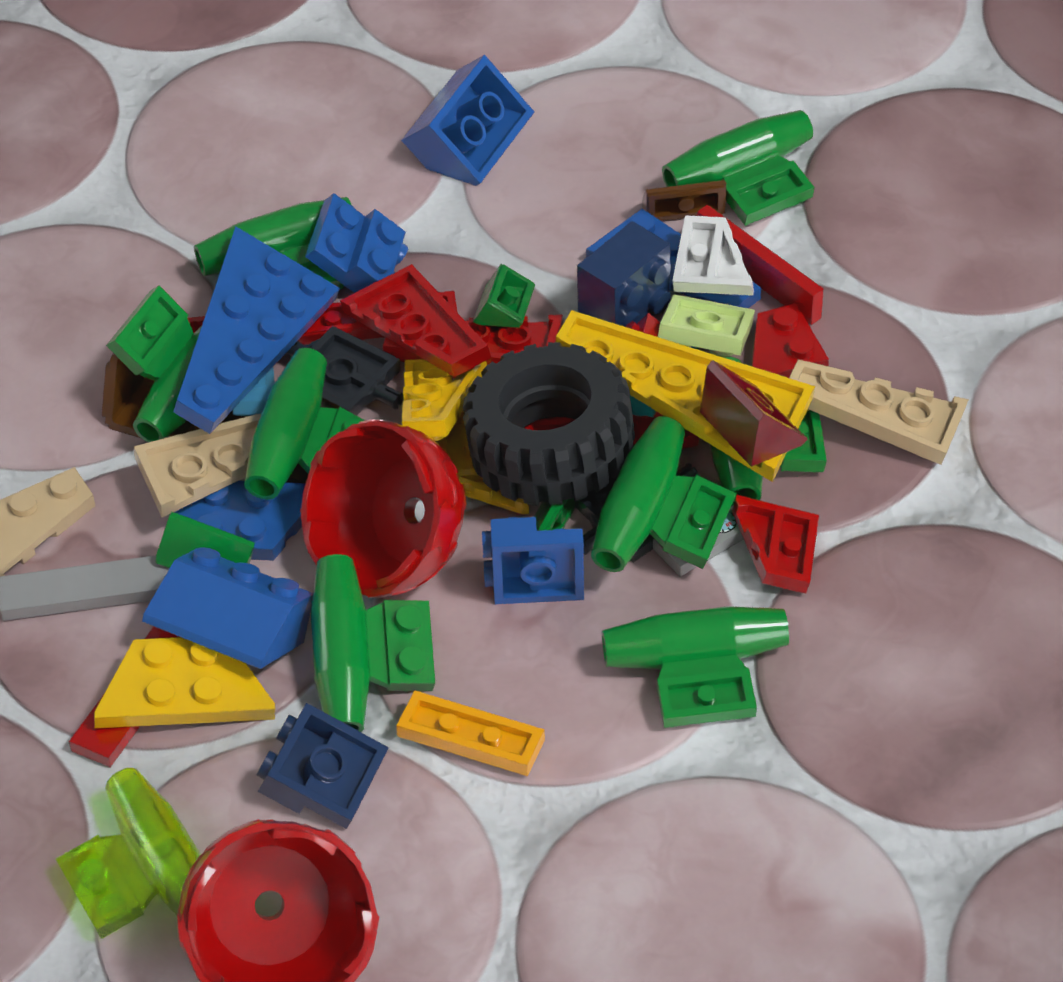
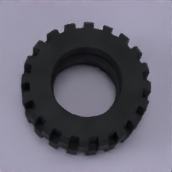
(554, 461)

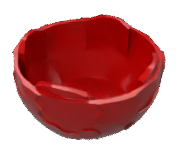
(365, 500)
(324, 917)

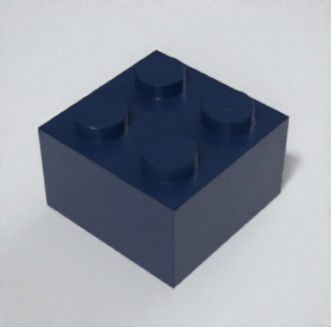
(625, 277)

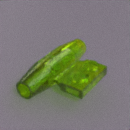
(125, 871)

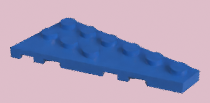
(251, 322)

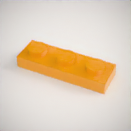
(470, 733)

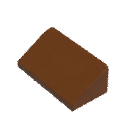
(684, 200)

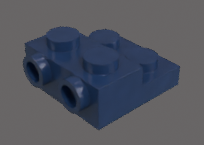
(321, 766)

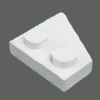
(710, 259)

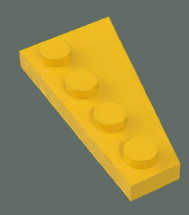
(434, 397)

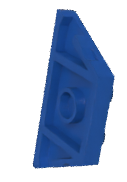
(259, 520)

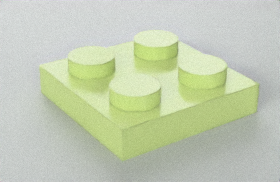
(706, 325)

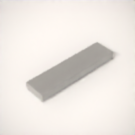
(80, 587)

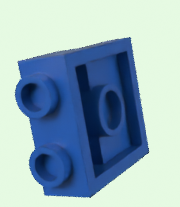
(355, 246)
(533, 563)

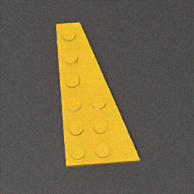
(673, 377)

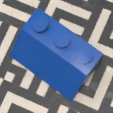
(469, 123)
(230, 608)

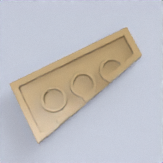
(890, 414)
(195, 463)

